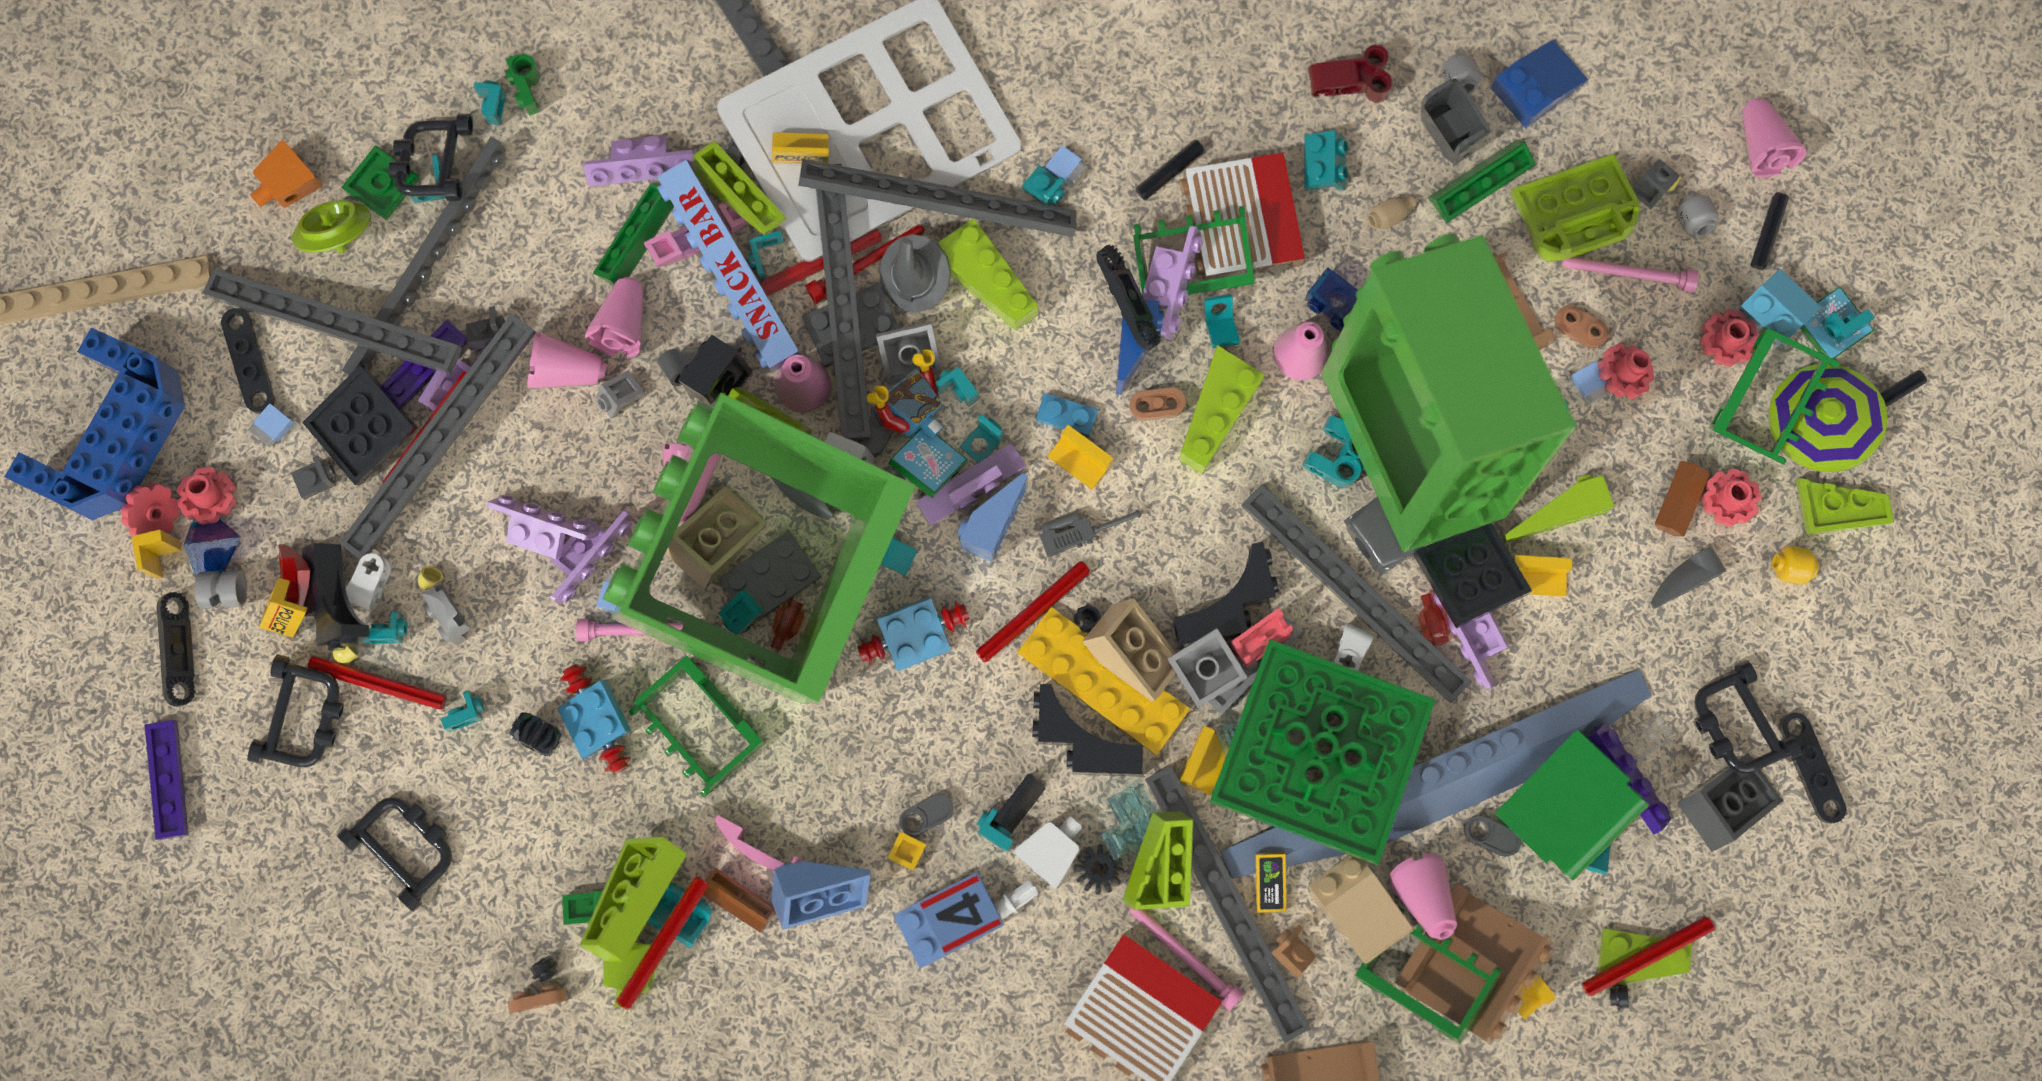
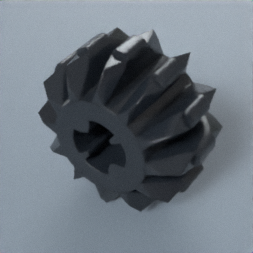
(535, 734)
(1096, 879)

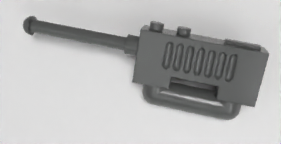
(1076, 536)

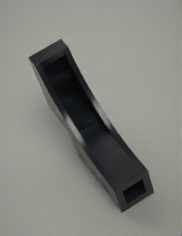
(328, 600)
(1227, 614)
(1089, 753)

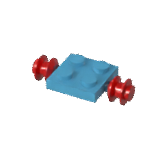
(913, 633)
(594, 719)

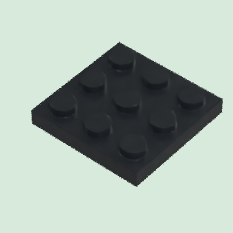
(360, 425)
(1472, 574)

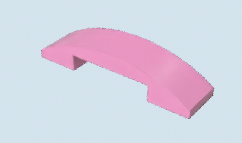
(674, 246)
(735, 833)

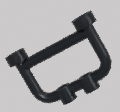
(405, 149)
(323, 737)
(1722, 747)
(414, 815)

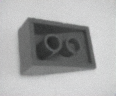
(1729, 805)

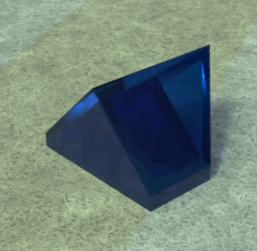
(210, 546)

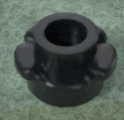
(1086, 612)
(544, 968)
(1619, 996)

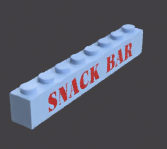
(728, 266)

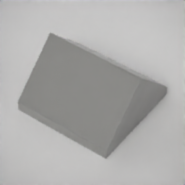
(900, 346)
(1207, 667)

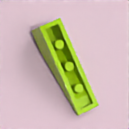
(735, 188)
(1581, 501)

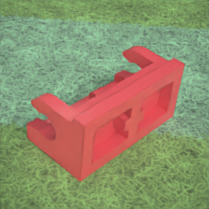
(1252, 643)

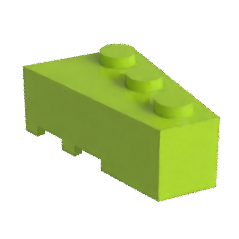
(1163, 864)

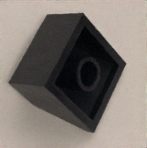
(714, 371)

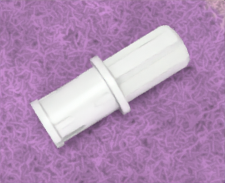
(1016, 899)

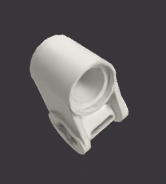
(368, 584)
(1352, 646)

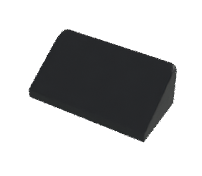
(1019, 803)

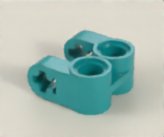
(1347, 457)

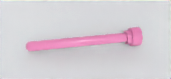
(1684, 279)
(589, 629)
(1227, 993)

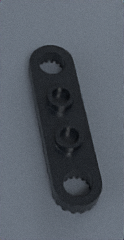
(1128, 297)
(247, 360)
(175, 649)
(1814, 770)

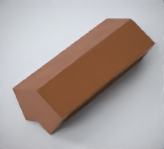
(1682, 499)
(738, 900)

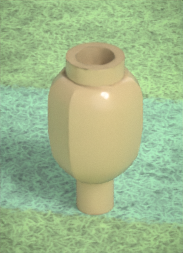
(1390, 212)

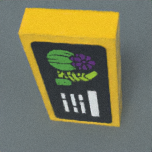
(1270, 881)

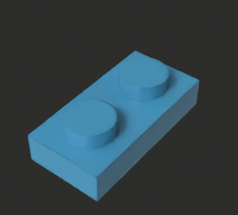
(1062, 412)

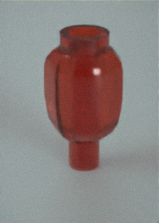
(1434, 621)
(786, 622)

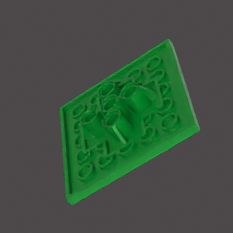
(1351, 803)

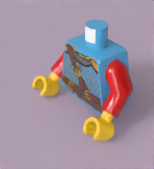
(911, 401)

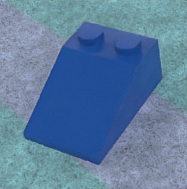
(1538, 82)
(1130, 352)

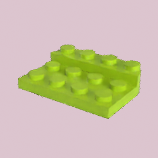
(1578, 209)

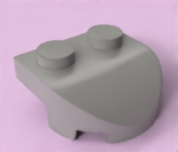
(441, 606)

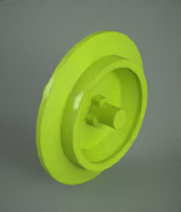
(330, 226)

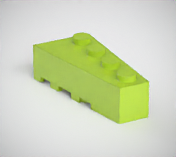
(987, 275)
(1222, 401)
(631, 896)

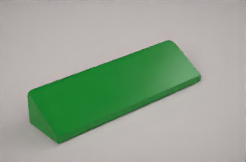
(1482, 180)
(629, 243)

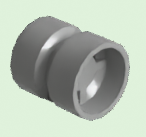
(223, 589)

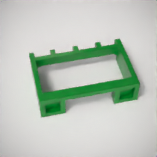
(1207, 285)
(1759, 352)
(723, 705)
(1439, 1023)

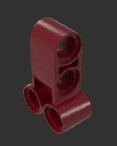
(1352, 76)

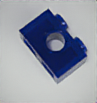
(1331, 286)

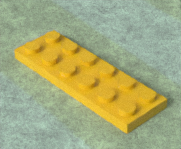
(1060, 654)

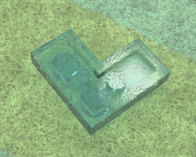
(1132, 820)

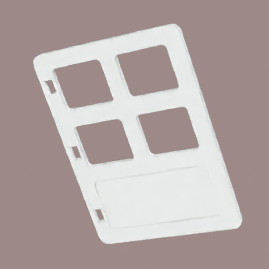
(798, 103)

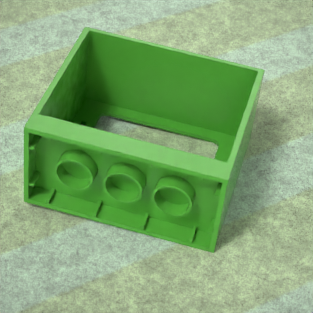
(1444, 391)
(804, 463)

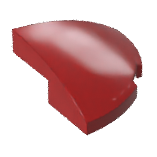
(295, 570)

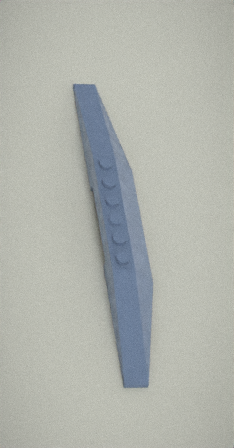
(1468, 772)

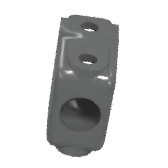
(1453, 120)
(1376, 538)

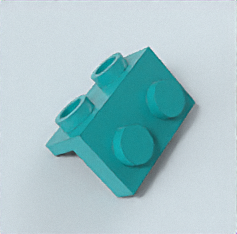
(1325, 160)
(695, 923)

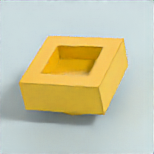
(907, 851)

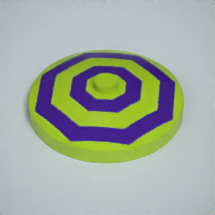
(1845, 420)

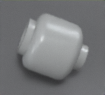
(1464, 69)
(1697, 215)

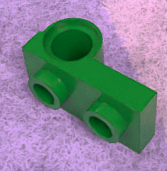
(523, 81)
(579, 907)

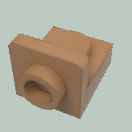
(1293, 952)

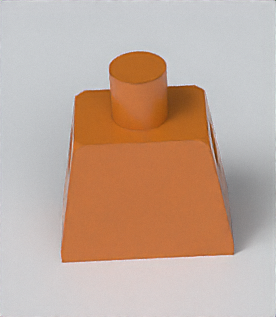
(283, 177)

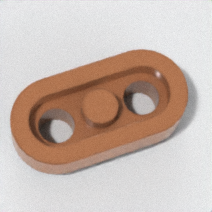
(1580, 328)
(1156, 402)
(524, 1001)

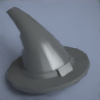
(915, 273)

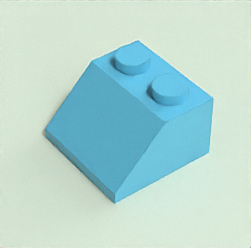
(1780, 306)

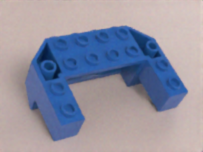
(120, 437)

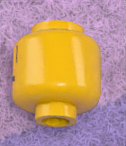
(1795, 565)

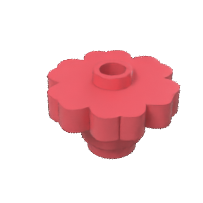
(1728, 337)
(1626, 371)
(206, 495)
(1731, 497)
(149, 509)

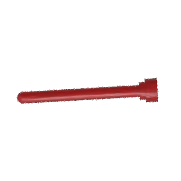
(817, 289)

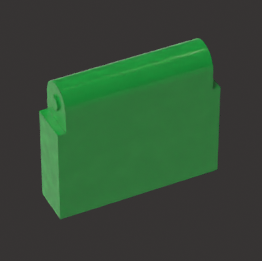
(1573, 806)

